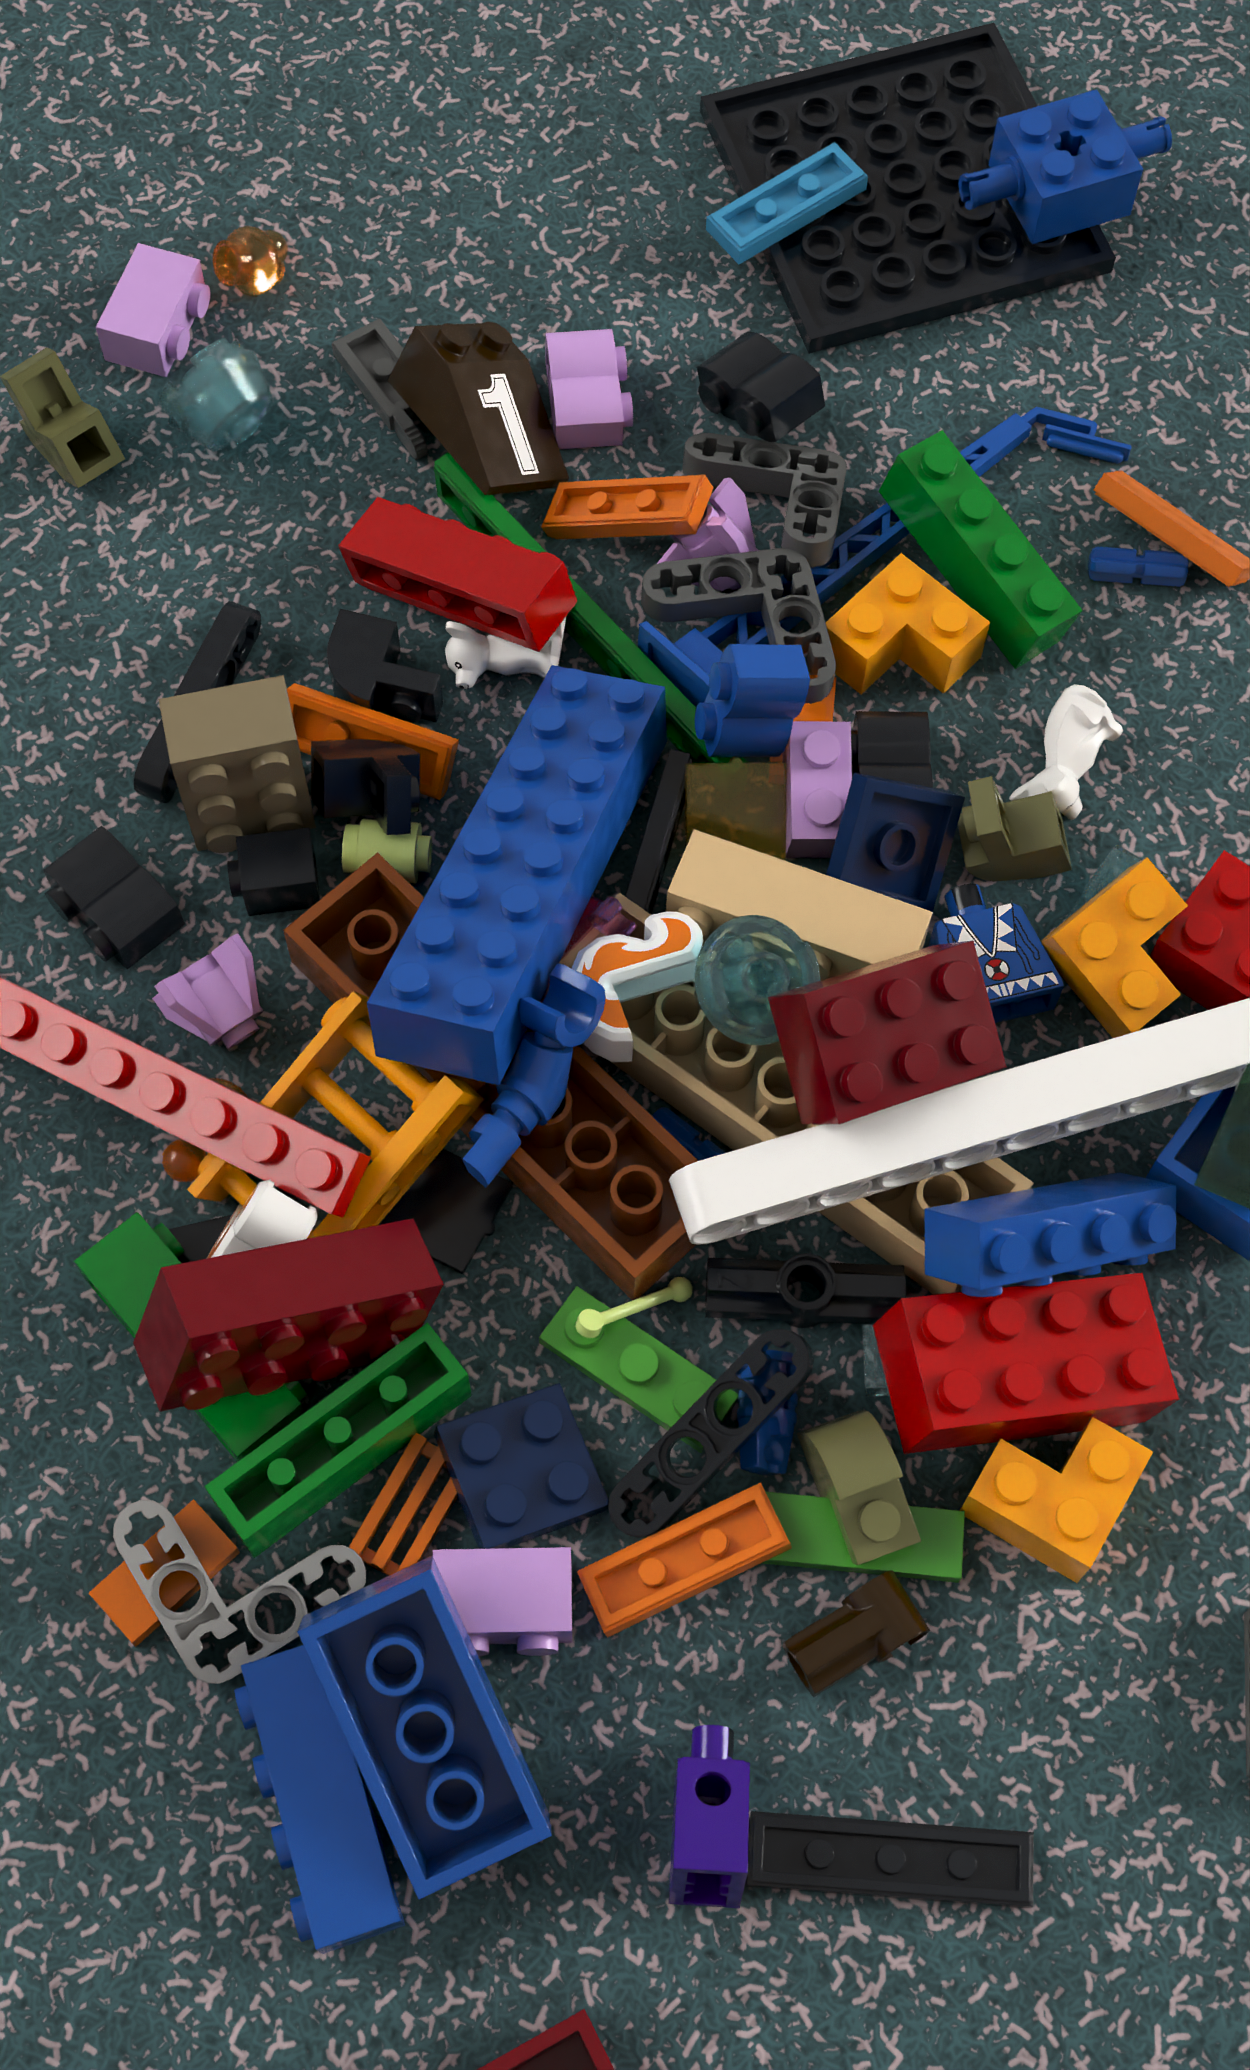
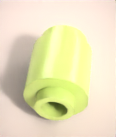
(404, 852)

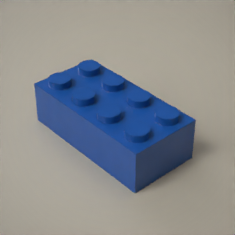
(425, 1727)

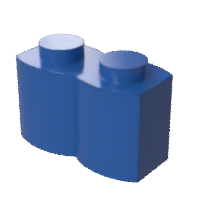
(752, 700)

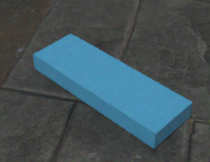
(786, 203)

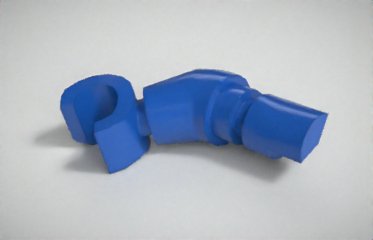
(539, 1069)

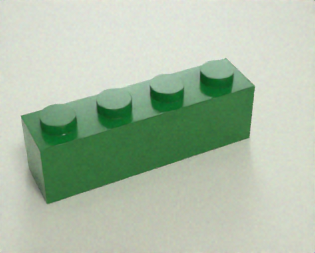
(979, 548)
(123, 1274)
(340, 1440)

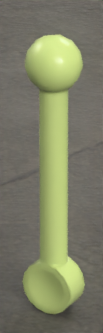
(591, 1321)

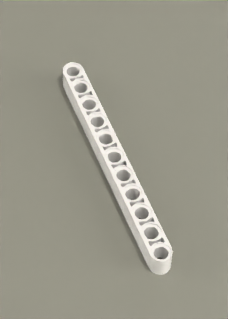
(963, 1124)

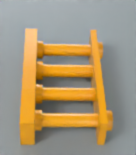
(395, 1155)

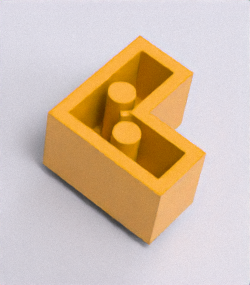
(908, 619)
(1102, 949)
(1064, 1513)

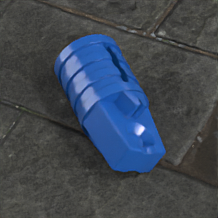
(770, 1447)

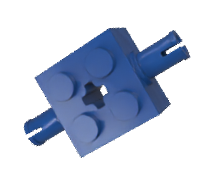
(1065, 165)

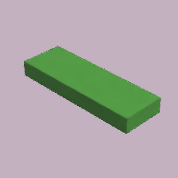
(820, 1543)

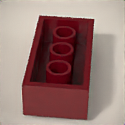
(283, 1313)

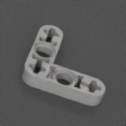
(210, 1611)

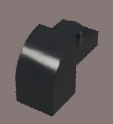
(365, 670)
(366, 779)

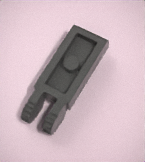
(369, 359)

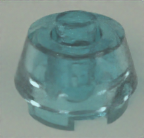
(219, 396)
(742, 968)

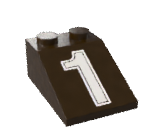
(481, 405)

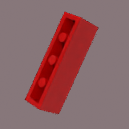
(459, 573)

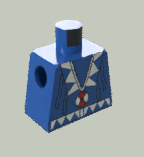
(1010, 954)

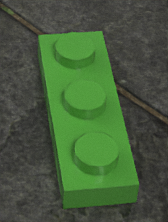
(632, 1365)

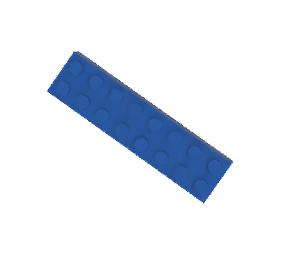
(519, 875)

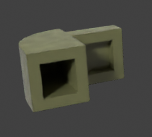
(59, 422)
(1012, 837)
(861, 1478)

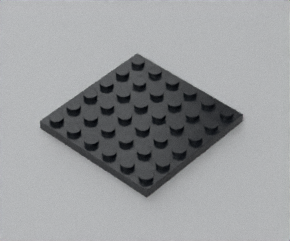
(907, 241)

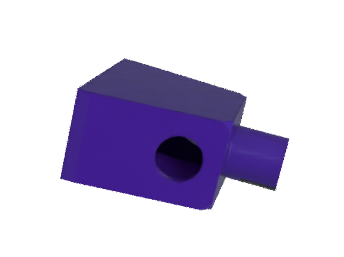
(710, 1840)

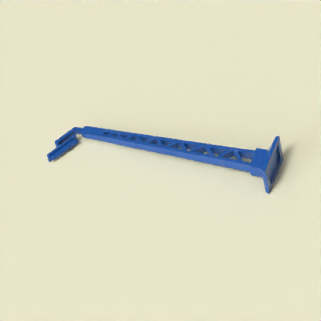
(691, 657)

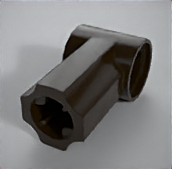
(865, 1628)

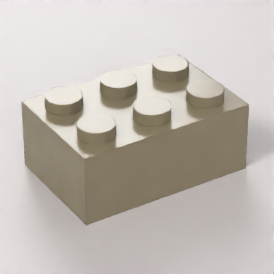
(237, 762)

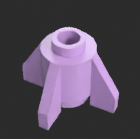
(719, 532)
(214, 995)

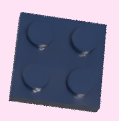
(895, 838)
(521, 1469)

